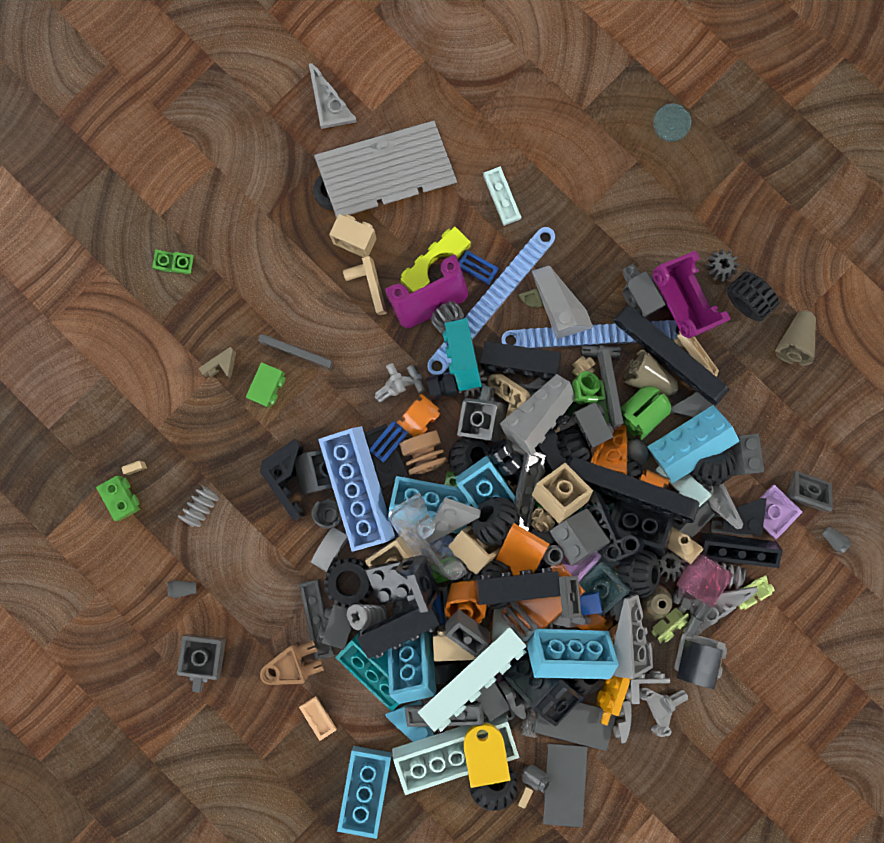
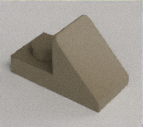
(224, 360)

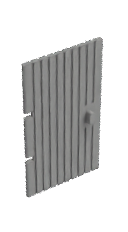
(385, 168)

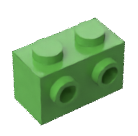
(118, 498)

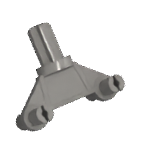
(397, 383)
(662, 708)

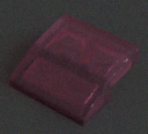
(705, 580)

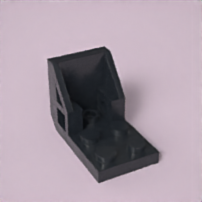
(284, 460)
(404, 580)
(547, 696)

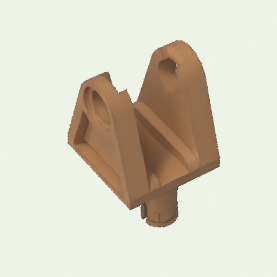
(290, 665)

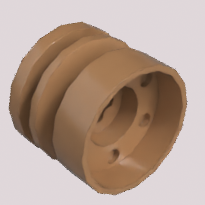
(423, 452)

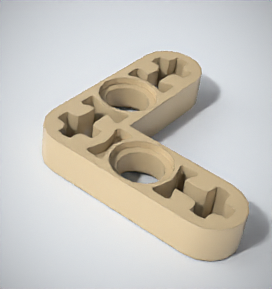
(517, 394)

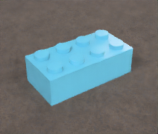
(695, 439)
(483, 482)
(431, 492)
(571, 654)
(412, 670)
(364, 792)

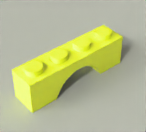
(451, 243)

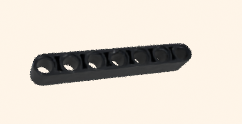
(671, 355)
(635, 491)

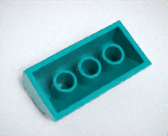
(370, 672)

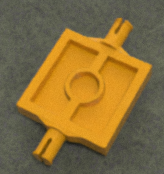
(612, 696)

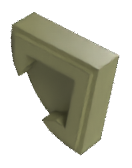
(531, 298)

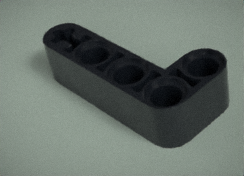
(606, 523)

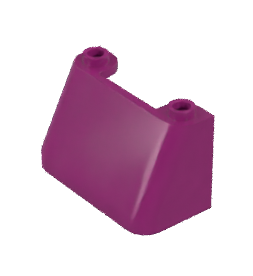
(686, 298)
(418, 306)

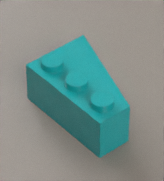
(462, 354)

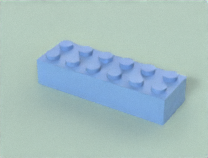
(356, 488)

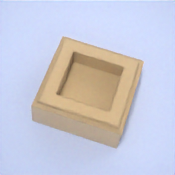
(134, 467)
(524, 796)

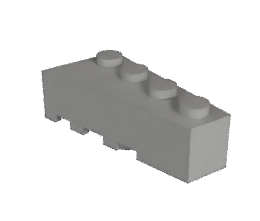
(538, 414)

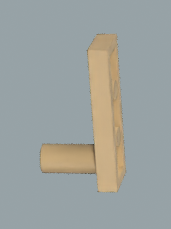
(368, 269)
(696, 351)
(684, 546)

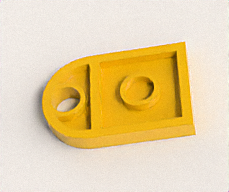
(485, 756)

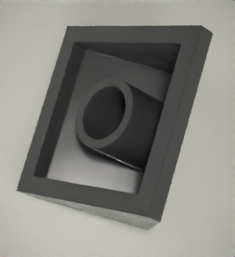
(810, 492)

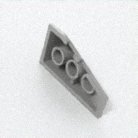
(562, 307)

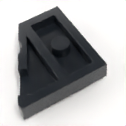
(752, 516)

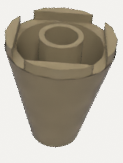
(799, 340)
(649, 372)
(658, 604)

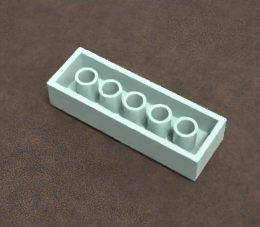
(472, 679)
(442, 756)

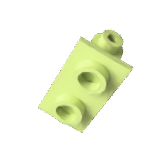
(764, 591)
(664, 630)

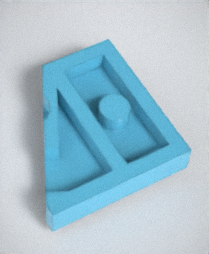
(398, 718)

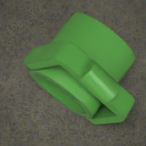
(586, 387)

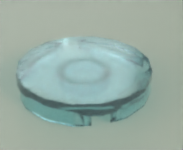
(672, 122)

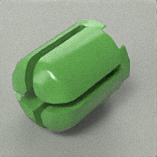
(645, 411)

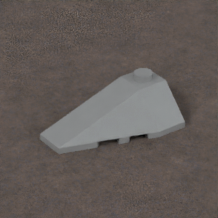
(630, 643)

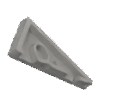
(330, 107)
(723, 505)
(452, 516)
(725, 604)

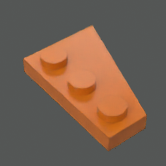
(613, 452)

